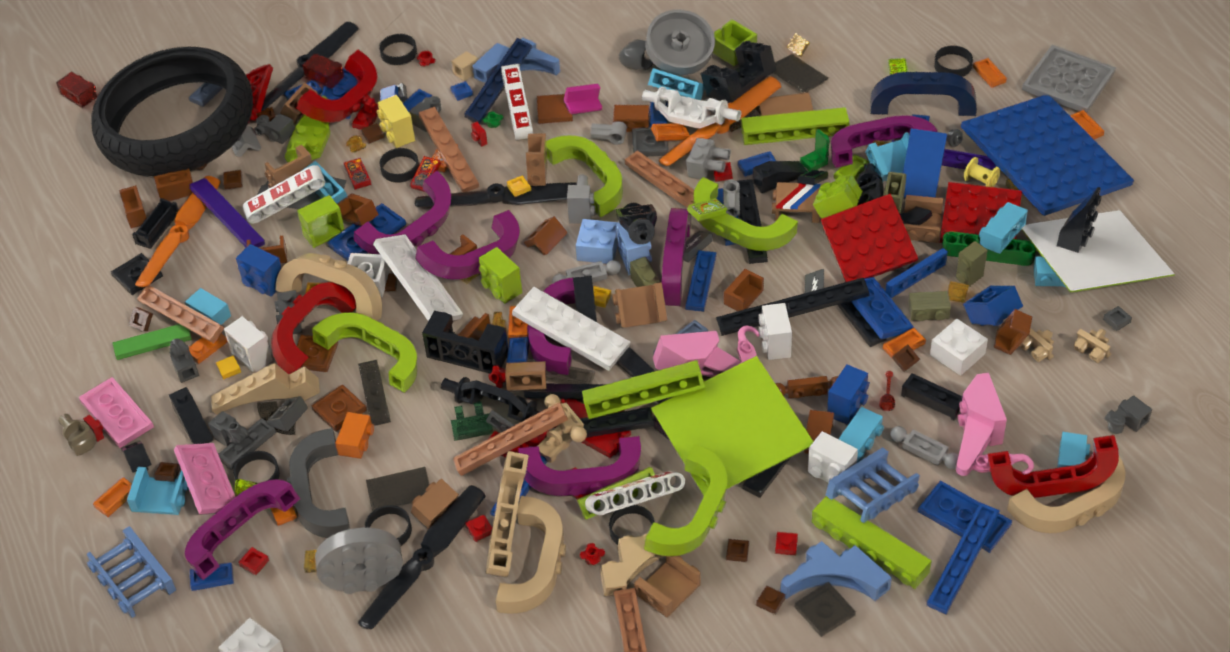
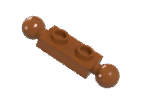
(806, 387)

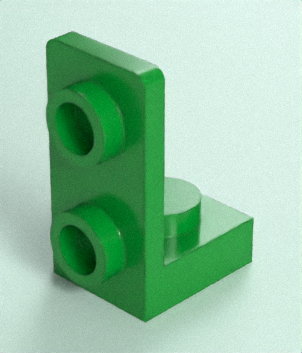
(819, 157)

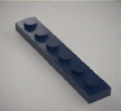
(495, 84)

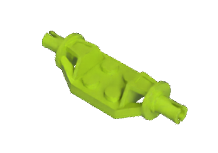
(312, 136)

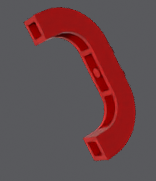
(336, 110)
(283, 347)
(1057, 480)

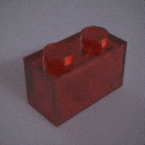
(323, 70)
(77, 89)

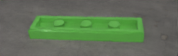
(150, 341)

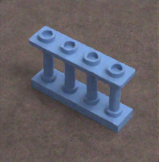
(867, 469)
(141, 554)

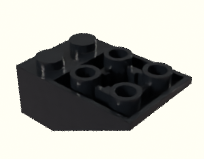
(1079, 224)

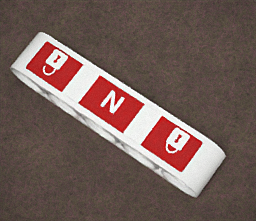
(517, 101)
(284, 194)
(644, 492)

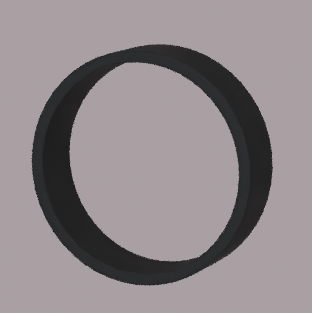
(395, 38)
(956, 50)
(399, 152)
(256, 455)
(391, 509)
(634, 509)

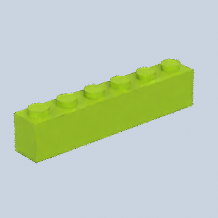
(793, 125)
(643, 389)
(877, 544)

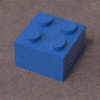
(259, 269)
(993, 305)
(848, 394)

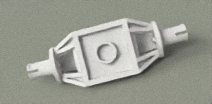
(688, 110)

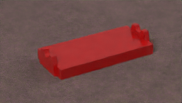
(259, 82)
(604, 444)

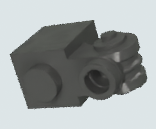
(427, 103)
(277, 130)
(182, 360)
(1131, 413)
(227, 429)

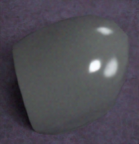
(633, 56)

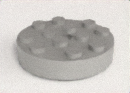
(680, 42)
(372, 548)

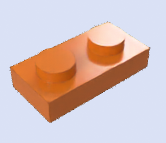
(516, 327)
(203, 348)

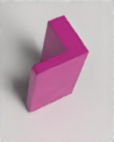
(583, 98)

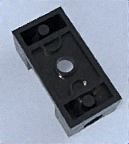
(727, 84)
(479, 355)

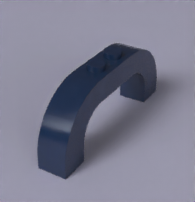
(925, 84)

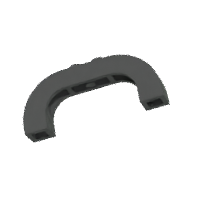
(304, 456)

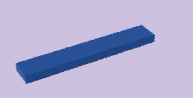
(963, 558)

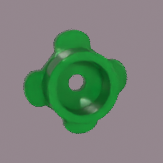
(493, 119)

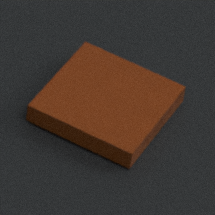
(552, 109)
(319, 357)
(336, 405)

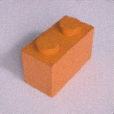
(354, 435)

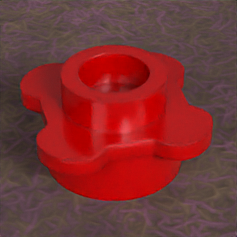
(426, 58)
(498, 376)
(592, 559)

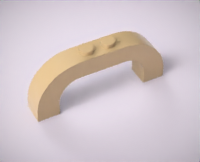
(337, 271)
(1074, 513)
(502, 532)
(529, 595)

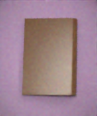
(786, 104)

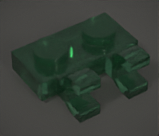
(470, 426)

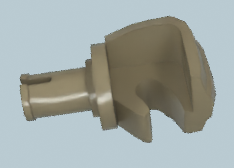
(78, 434)

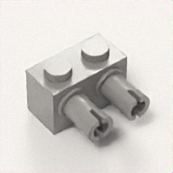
(703, 157)
(580, 201)

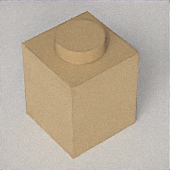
(463, 65)

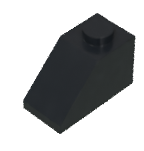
(136, 456)

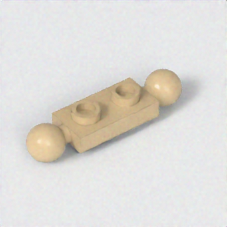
(573, 424)

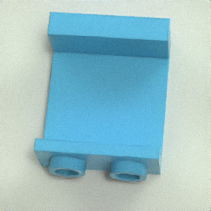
(888, 156)
(156, 496)

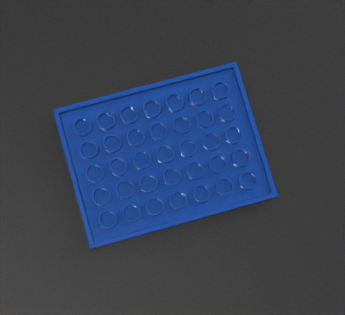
(1046, 154)

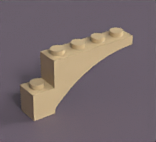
(266, 385)
(632, 562)

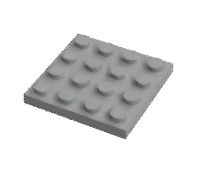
(1069, 78)

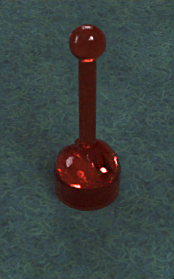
(887, 401)

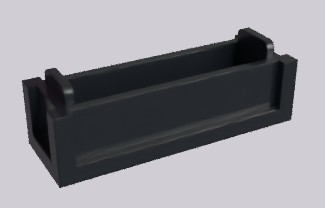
(156, 224)
(932, 395)

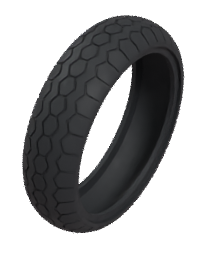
(184, 150)

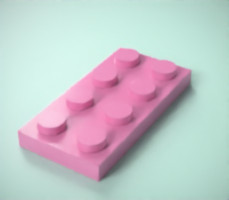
(116, 412)
(205, 476)

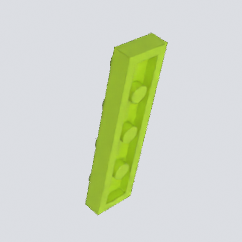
(648, 472)

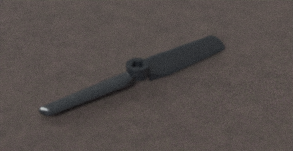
(325, 48)
(543, 193)
(434, 542)

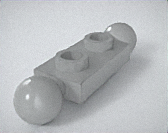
(595, 269)
(925, 447)

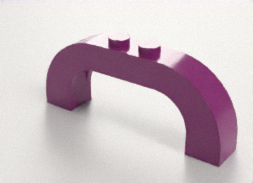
(868, 132)
(426, 225)
(677, 231)
(467, 265)
(556, 357)
(582, 480)
(231, 517)

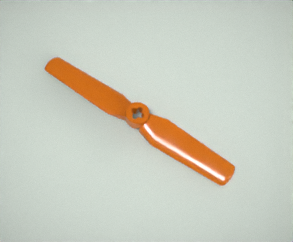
(745, 104)
(185, 219)

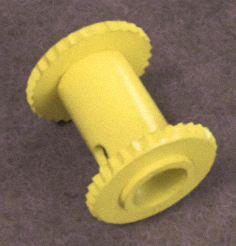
(980, 173)

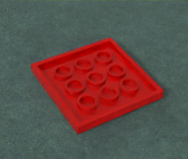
(972, 206)
(869, 239)

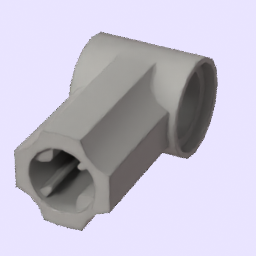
(614, 133)
(731, 197)

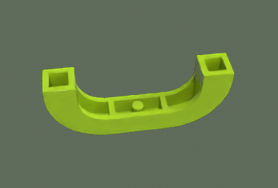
(583, 149)
(740, 232)
(390, 341)
(682, 540)

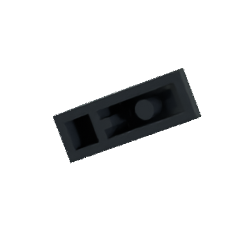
(769, 173)
(190, 416)

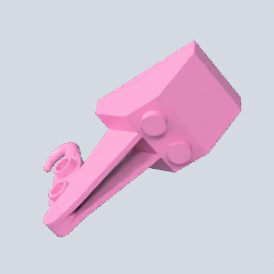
(702, 346)
(983, 426)

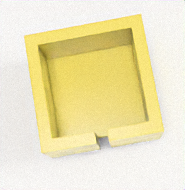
(395, 121)

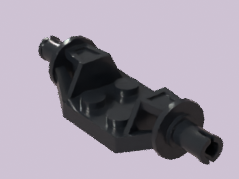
(870, 184)
(638, 221)
(479, 389)

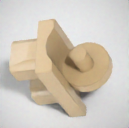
(1095, 341)
(1041, 342)
(554, 443)

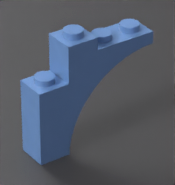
(535, 60)
(849, 570)

